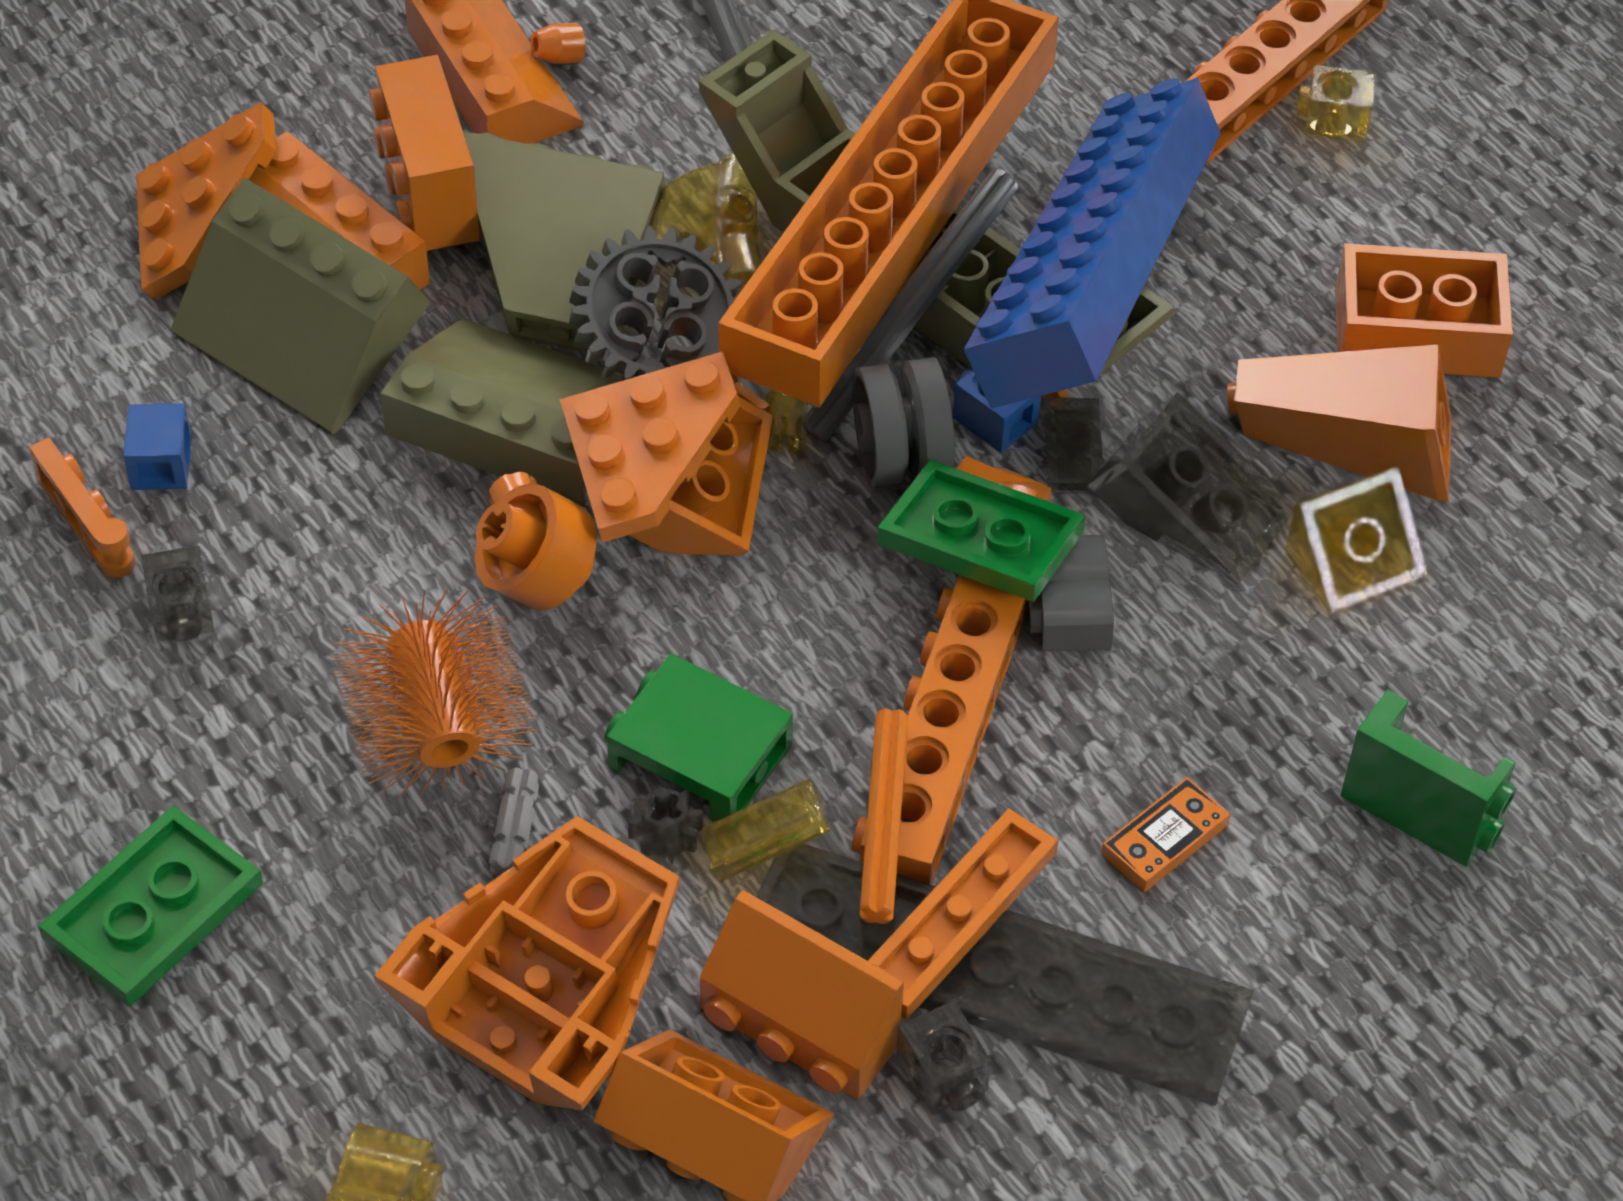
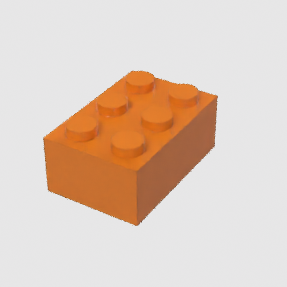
(425, 152)
(1426, 299)

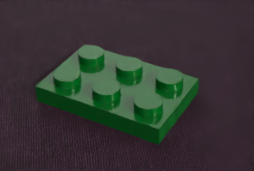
(981, 530)
(150, 905)

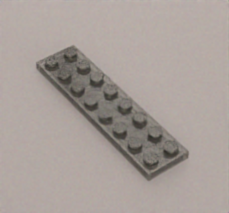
(1042, 981)

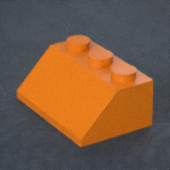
(720, 501)
(801, 997)
(710, 1117)

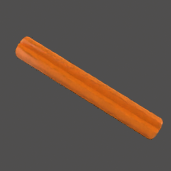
(884, 817)

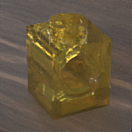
(1337, 103)

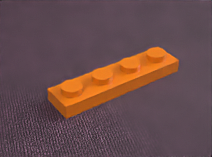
(964, 906)

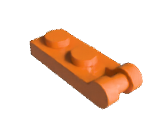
(84, 511)

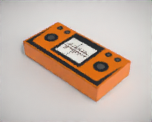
(1165, 834)

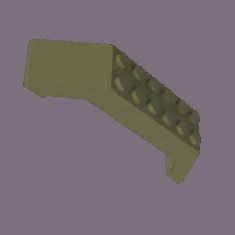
(789, 139)

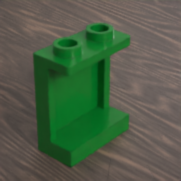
(701, 735)
(1423, 788)

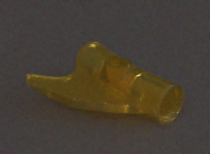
(718, 209)

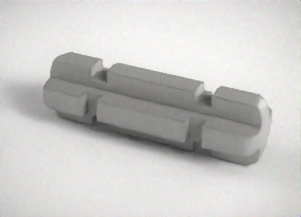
(513, 819)

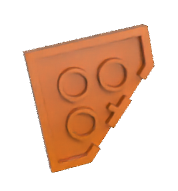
(188, 190)
(647, 438)

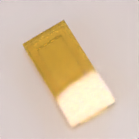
(765, 830)

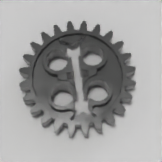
(608, 301)

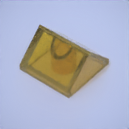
(1356, 540)

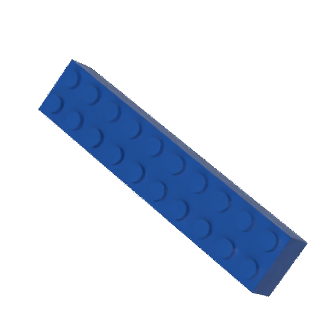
(1093, 245)

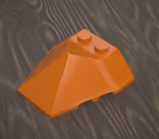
(541, 964)

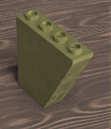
(542, 220)

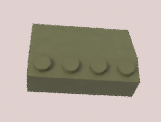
(295, 306)
(492, 404)

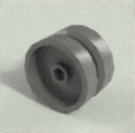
(902, 420)

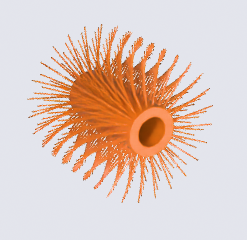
(433, 693)

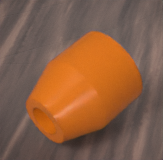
(559, 43)

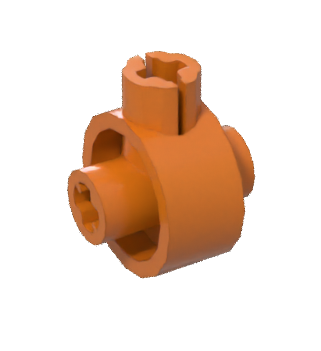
(534, 543)

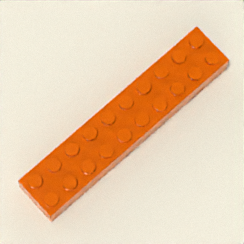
(887, 198)

